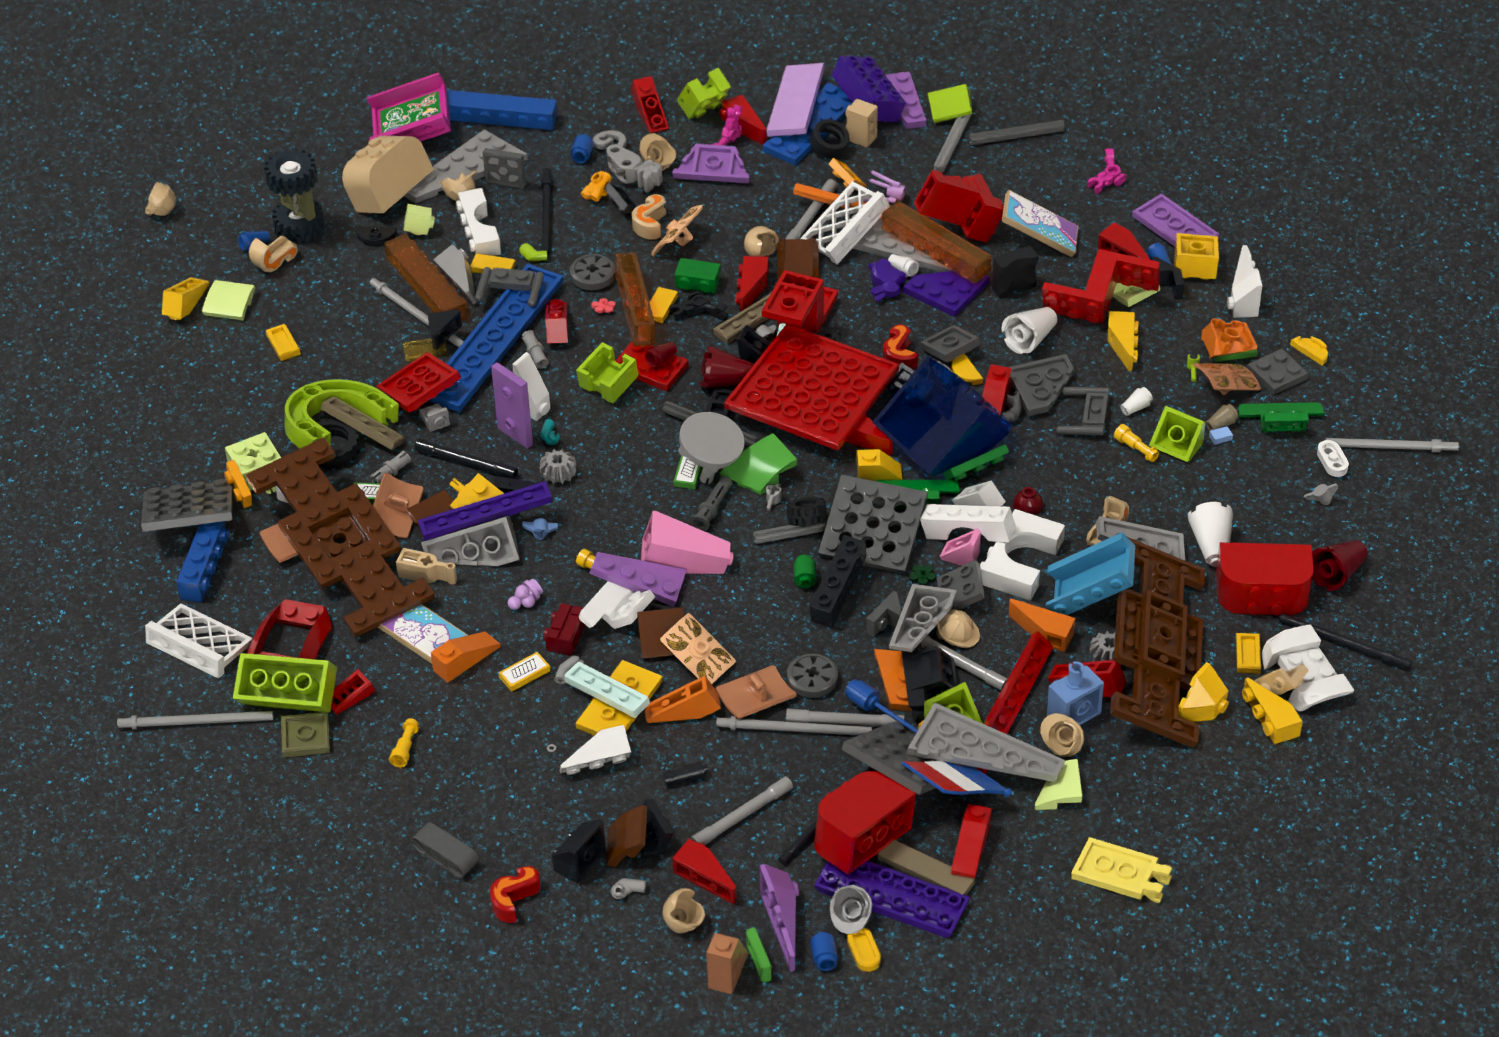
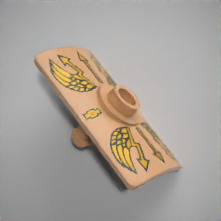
(677, 227)
(697, 649)

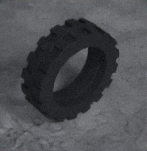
(349, 450)

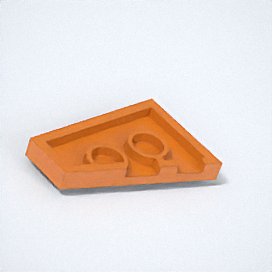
(893, 677)

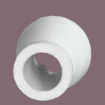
(905, 264)
(1138, 400)

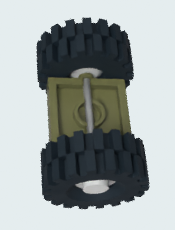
(292, 176)

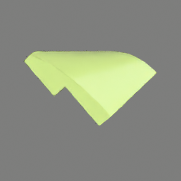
(1064, 790)

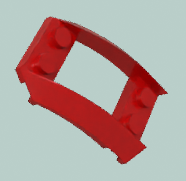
(296, 614)

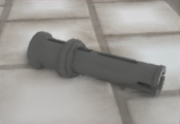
(722, 487)

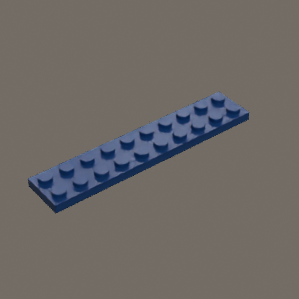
(494, 338)

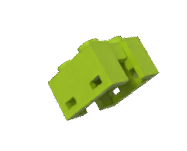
(698, 98)
(605, 375)

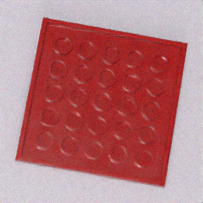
(812, 386)

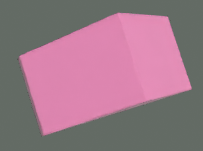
(963, 548)

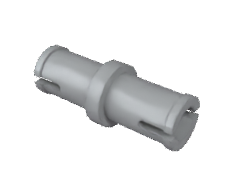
(535, 349)
(391, 467)

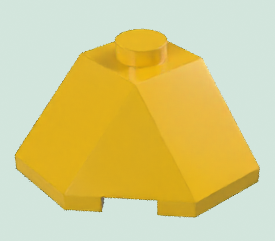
(877, 465)
(1205, 697)

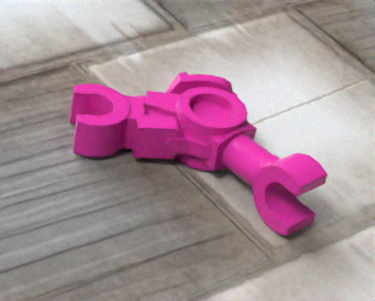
(732, 127)
(1111, 174)

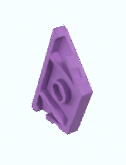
(712, 164)

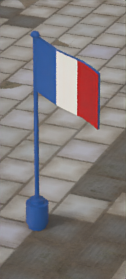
(945, 776)

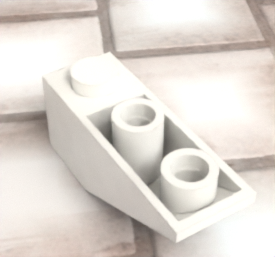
(604, 747)

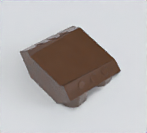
(798, 256)

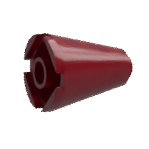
(722, 369)
(1337, 563)

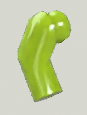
(531, 254)

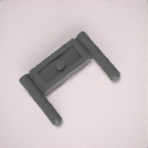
(512, 280)
(1094, 412)

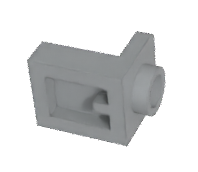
(435, 417)

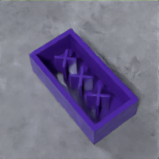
(865, 81)

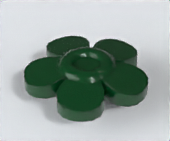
(922, 574)

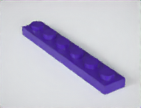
(485, 511)

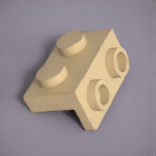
(1283, 681)

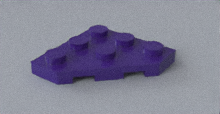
(944, 290)

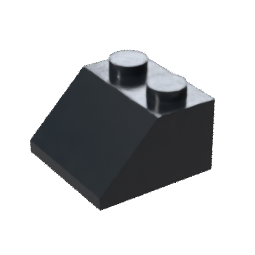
(580, 850)

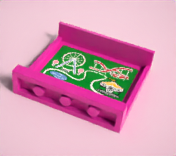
(412, 109)

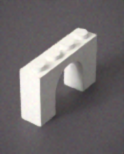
(1014, 578)

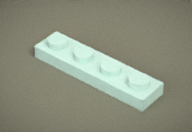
(606, 689)

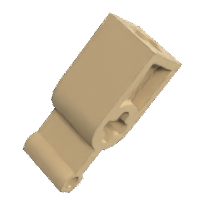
(418, 564)

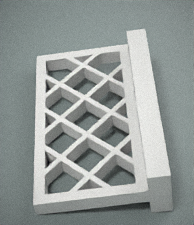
(853, 228)
(189, 649)

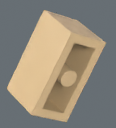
(862, 122)

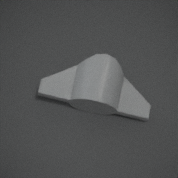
(766, 332)
(1322, 493)
(773, 495)

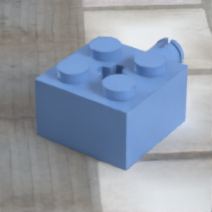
(1077, 694)

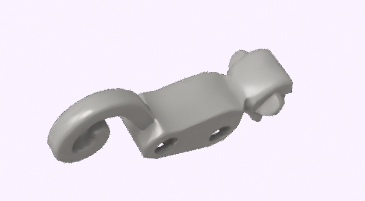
(627, 163)

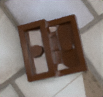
(431, 506)
(653, 626)
(626, 835)

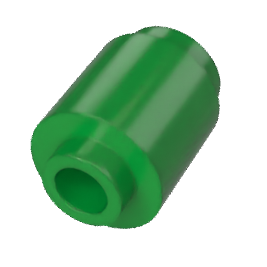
(804, 571)

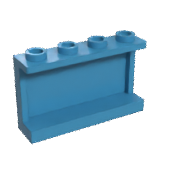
(1092, 574)

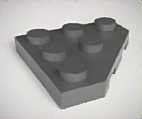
(1041, 382)

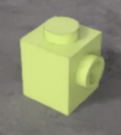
(418, 219)

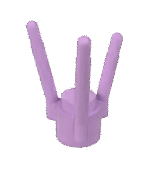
(894, 188)

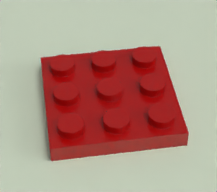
(419, 382)

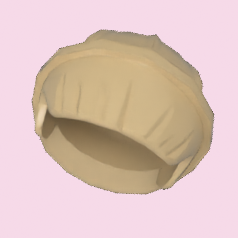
(657, 149)
(463, 183)
(161, 200)
(958, 629)
(1062, 734)

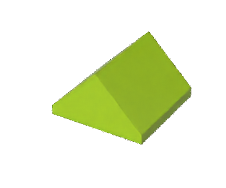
(950, 103)
(1178, 434)
(955, 699)

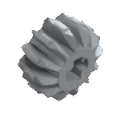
(558, 466)
(1102, 647)

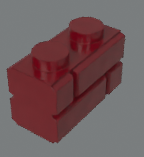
(564, 630)

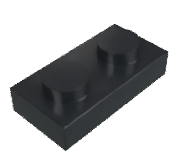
(619, 197)

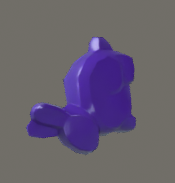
(886, 279)

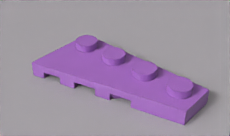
(912, 114)
(640, 576)

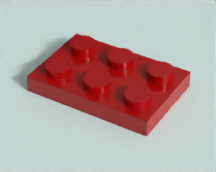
(661, 376)

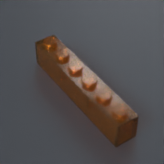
(936, 242)
(423, 276)
(634, 299)

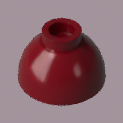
(1028, 501)

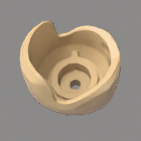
(760, 241)
(686, 910)

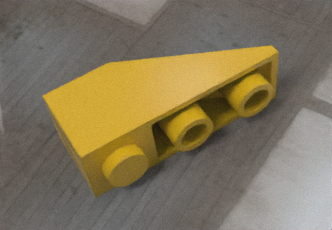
(1122, 338)
(1275, 714)

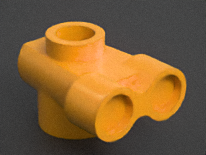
(595, 189)

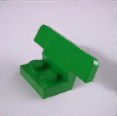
(1282, 416)
(932, 487)

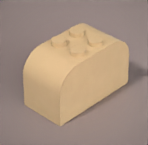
(385, 172)

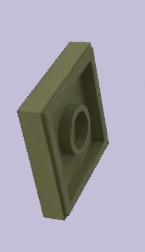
(305, 734)

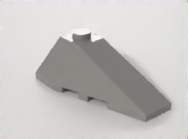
(483, 544)
(920, 614)

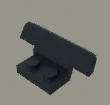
(926, 671)

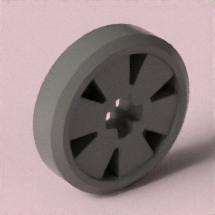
(592, 272)
(812, 687)

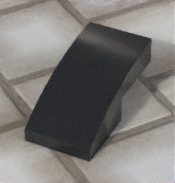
(716, 403)

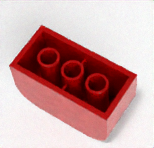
(1264, 578)
(862, 819)

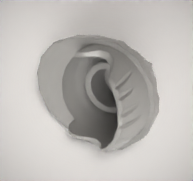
(850, 909)

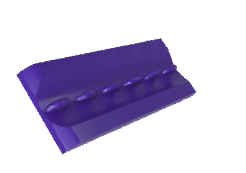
(899, 896)

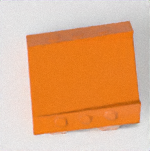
(1227, 338)

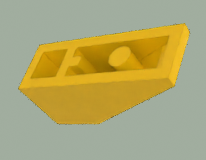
(182, 297)

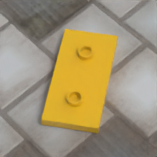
(602, 715)

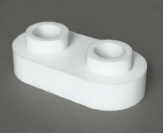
(1332, 458)

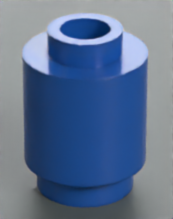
(582, 148)
(824, 951)

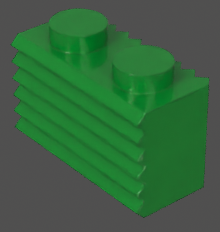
(697, 275)

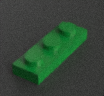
(977, 463)

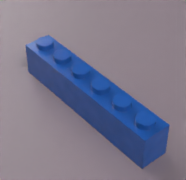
(502, 110)

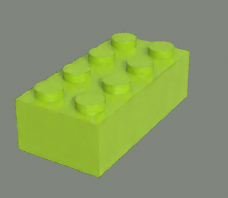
(285, 682)

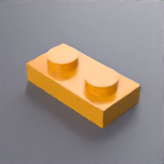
(843, 172)
(241, 490)

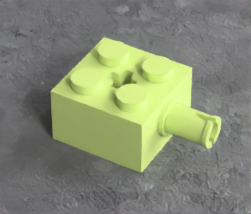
(252, 454)

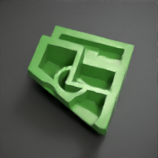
(760, 464)

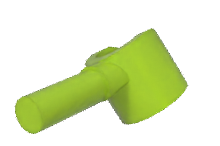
(1190, 361)

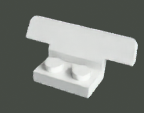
(615, 605)

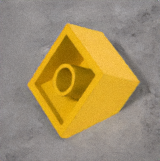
(1197, 255)

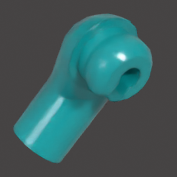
(547, 433)

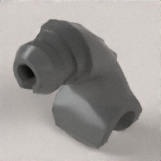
(1014, 403)

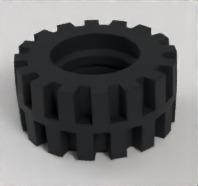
(806, 511)

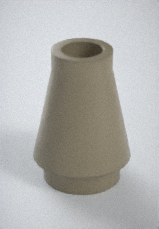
(1223, 417)

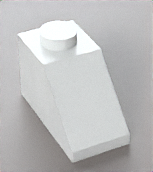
(980, 495)

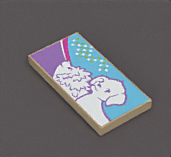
(1040, 223)
(421, 630)

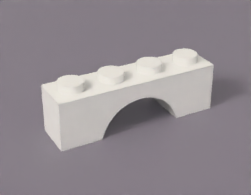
(473, 209)
(993, 521)

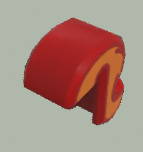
(895, 347)
(511, 889)

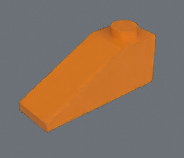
(462, 653)
(685, 703)

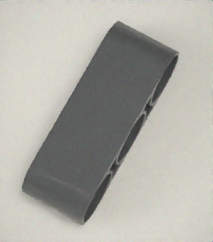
(444, 850)

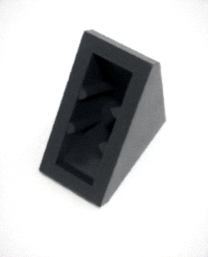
(443, 326)

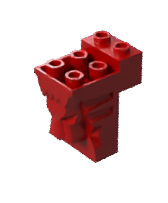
(961, 202)

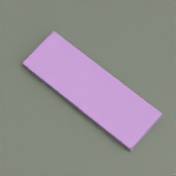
(795, 99)

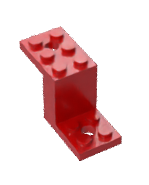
(1095, 300)
(800, 301)

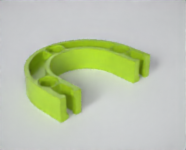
(309, 399)

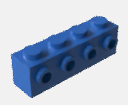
(202, 561)

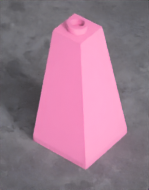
(684, 546)

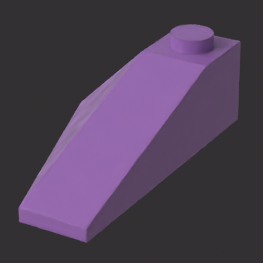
(780, 903)

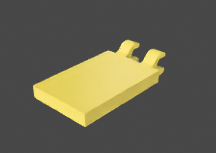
(1121, 870)

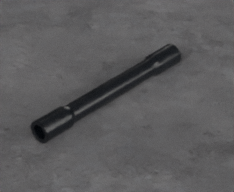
(435, 450)

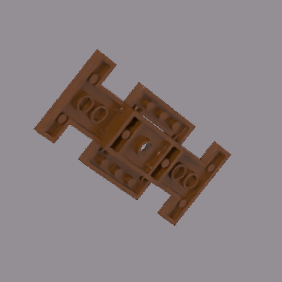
(322, 518)
(1161, 661)

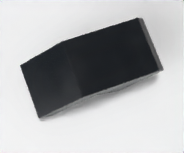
(1171, 276)

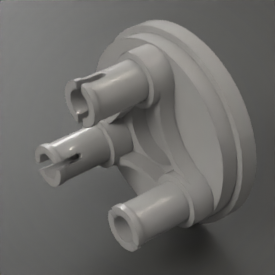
(710, 442)

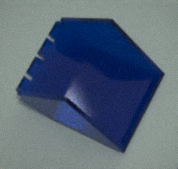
(939, 421)

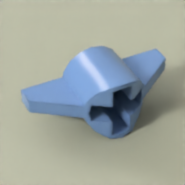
(540, 527)

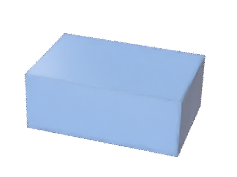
(1220, 435)

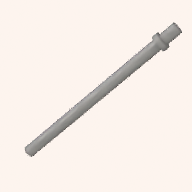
(382, 287)
(135, 722)
(734, 723)

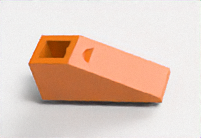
(1052, 625)

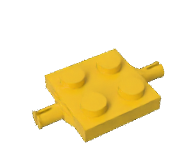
(475, 491)

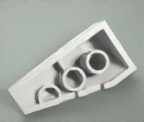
(1246, 288)

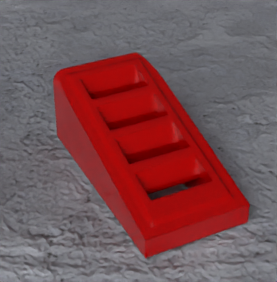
(352, 698)

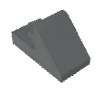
(886, 613)

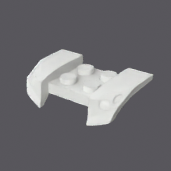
(1300, 647)

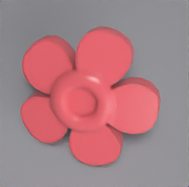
(603, 305)

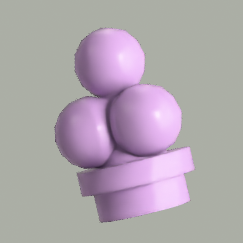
(525, 594)

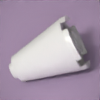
(1028, 328)
(1211, 525)

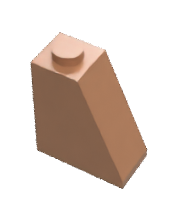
(725, 962)

